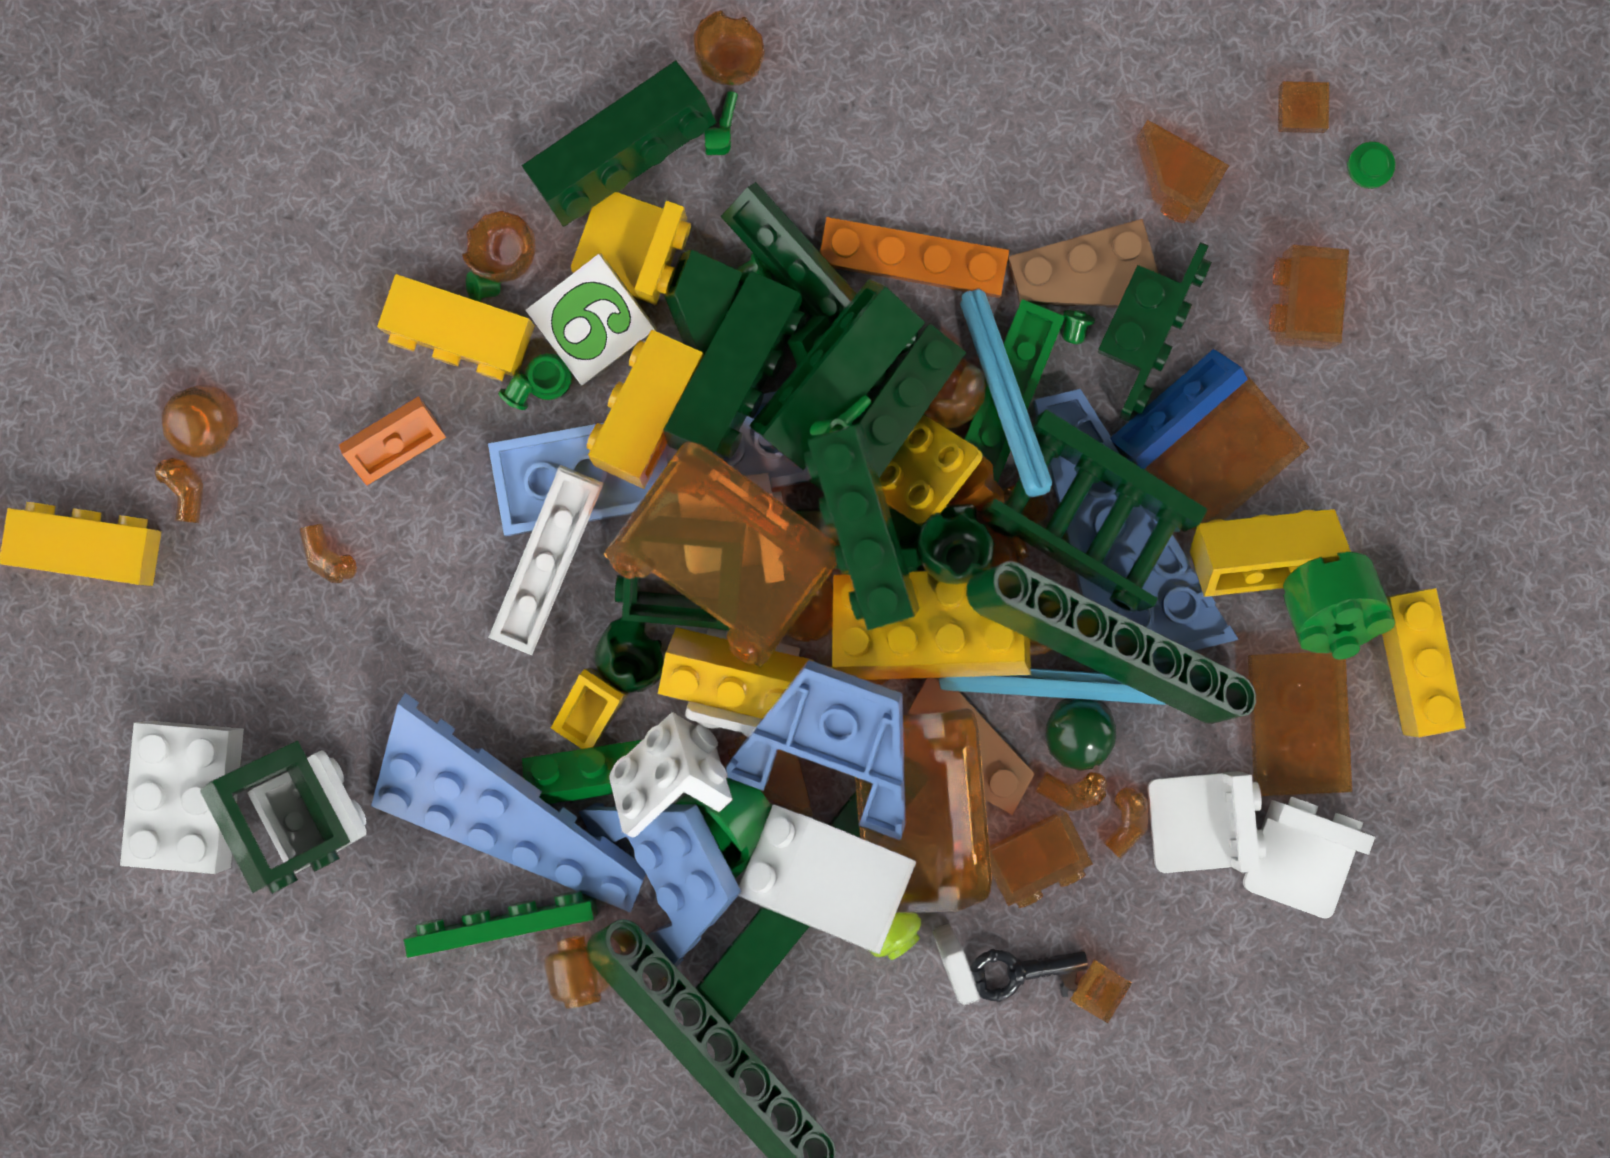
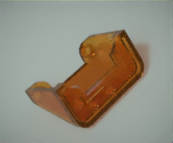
(726, 550)
(942, 813)

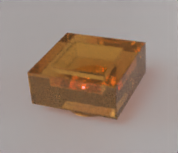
(1303, 107)
(1100, 991)

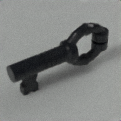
(1018, 971)

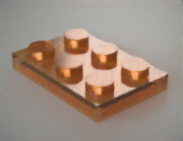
(1230, 453)
(1300, 724)

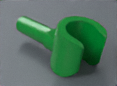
(719, 139)
(843, 420)

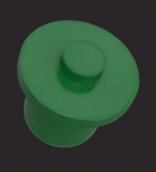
(753, 265)
(481, 288)
(1076, 326)
(517, 392)

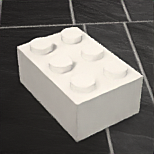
(164, 811)

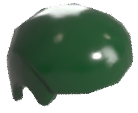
(954, 548)
(629, 656)
(1080, 733)

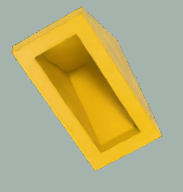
(588, 709)

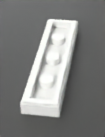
(546, 560)
(955, 964)

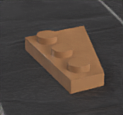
(1084, 268)
(1003, 770)

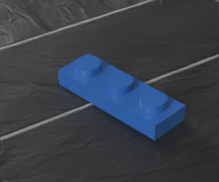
(1178, 408)

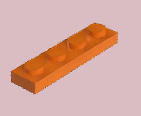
(914, 257)

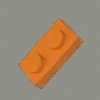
(392, 441)

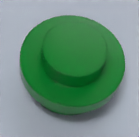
(1371, 165)
(548, 376)

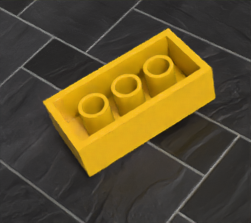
(937, 643)

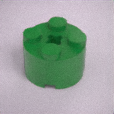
(1337, 604)
(737, 824)

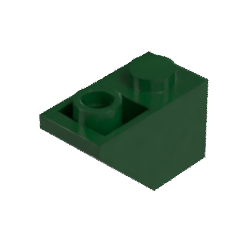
(701, 297)

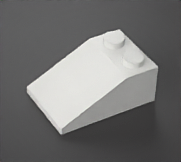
(826, 878)

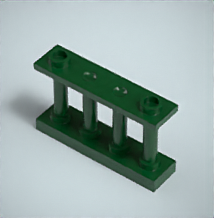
(1133, 488)

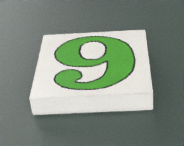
(591, 319)

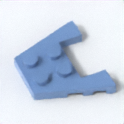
(838, 725)
(682, 867)

